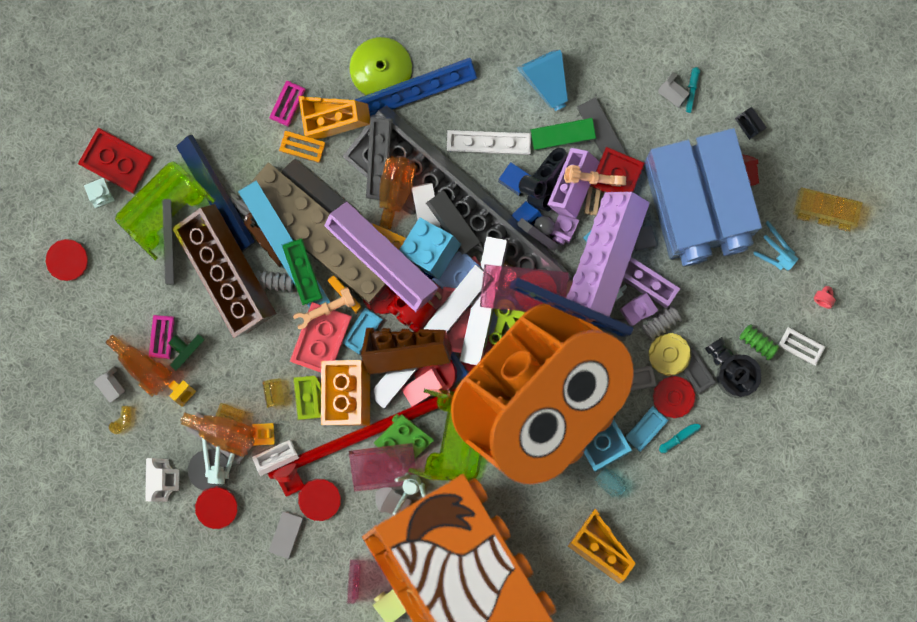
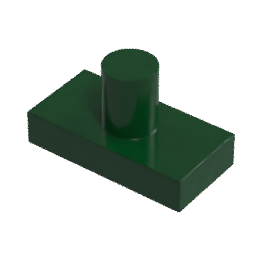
(183, 349)

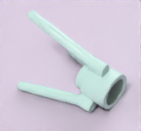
(216, 474)
(411, 486)

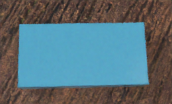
(355, 337)
(646, 429)

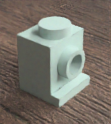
(99, 192)

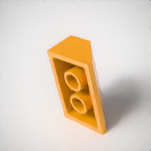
(345, 393)

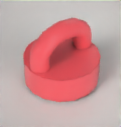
(825, 299)

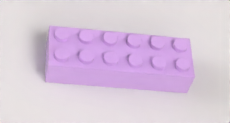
(608, 251)

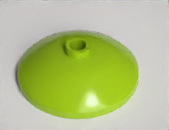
(380, 49)

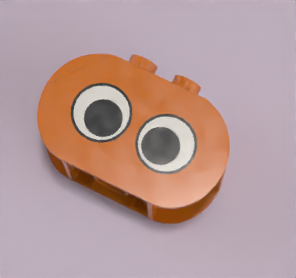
(542, 394)

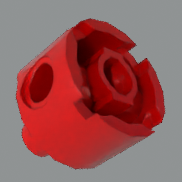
(407, 316)

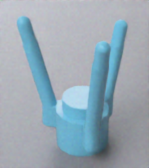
(786, 256)

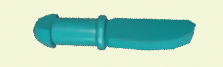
(692, 87)
(680, 437)

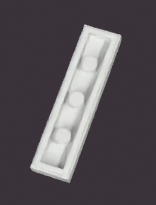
(488, 142)

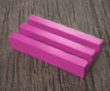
(280, 119)
(161, 340)

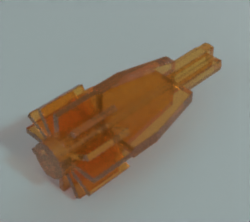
(395, 187)
(151, 375)
(222, 432)

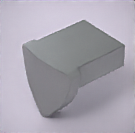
(673, 91)
(109, 385)
(388, 499)

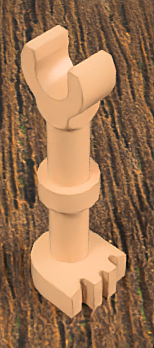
(573, 175)
(325, 308)

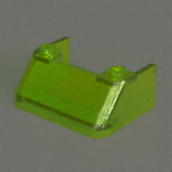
(144, 212)
(455, 455)

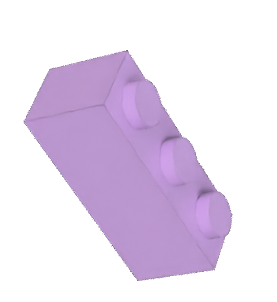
(568, 197)
(649, 282)

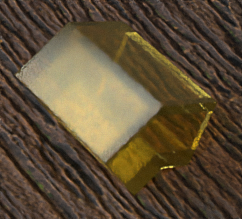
(273, 393)
(231, 412)

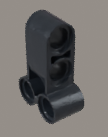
(542, 183)

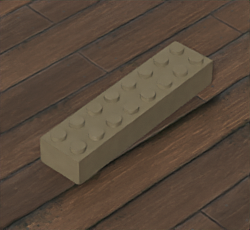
(306, 220)

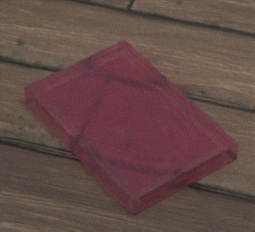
(380, 466)
(353, 582)

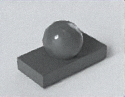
(541, 230)

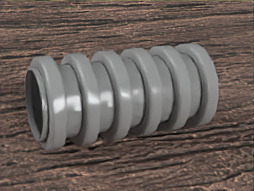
(275, 281)
(662, 323)

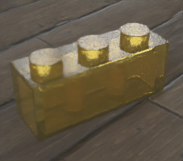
(827, 209)

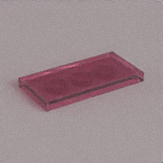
(498, 295)

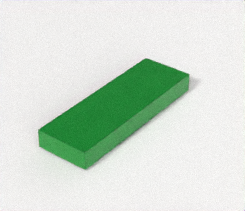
(563, 134)
(302, 271)

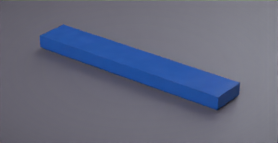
(420, 86)

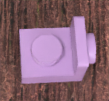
(564, 229)
(638, 309)

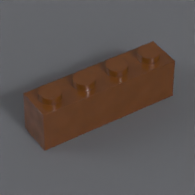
(404, 350)

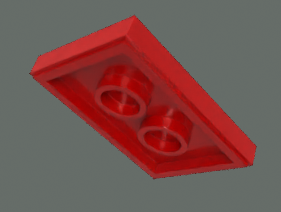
(115, 160)

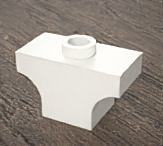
(160, 480)

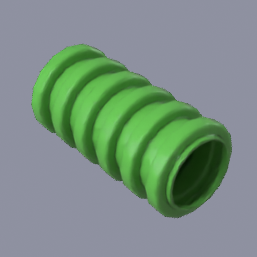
(759, 342)

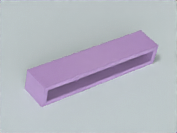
(381, 256)

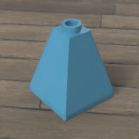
(547, 78)

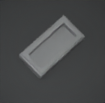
(285, 535)

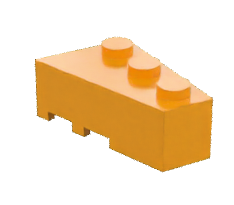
(332, 116)
(601, 548)

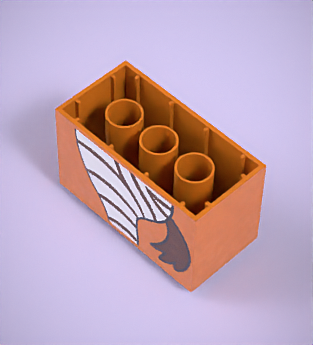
(453, 561)

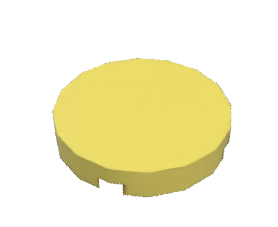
(669, 354)

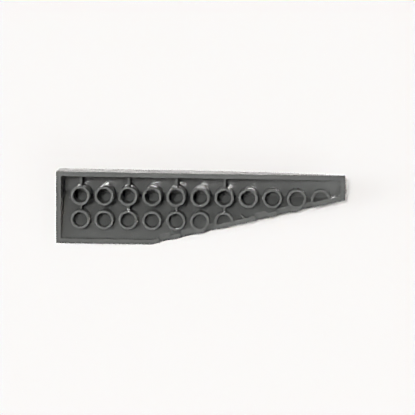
(476, 206)

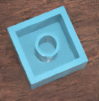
(430, 248)
(607, 447)

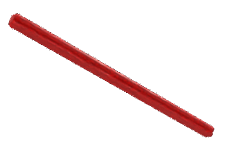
(361, 434)

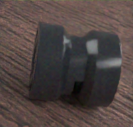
(715, 347)

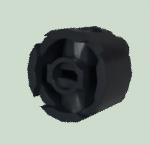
(739, 376)

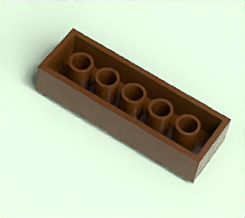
(224, 270)

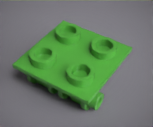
(404, 432)

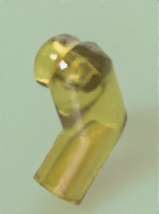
(123, 422)

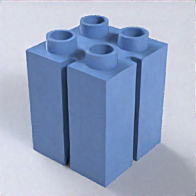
(703, 197)

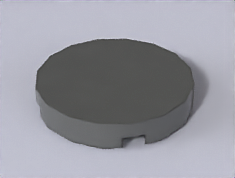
(197, 469)

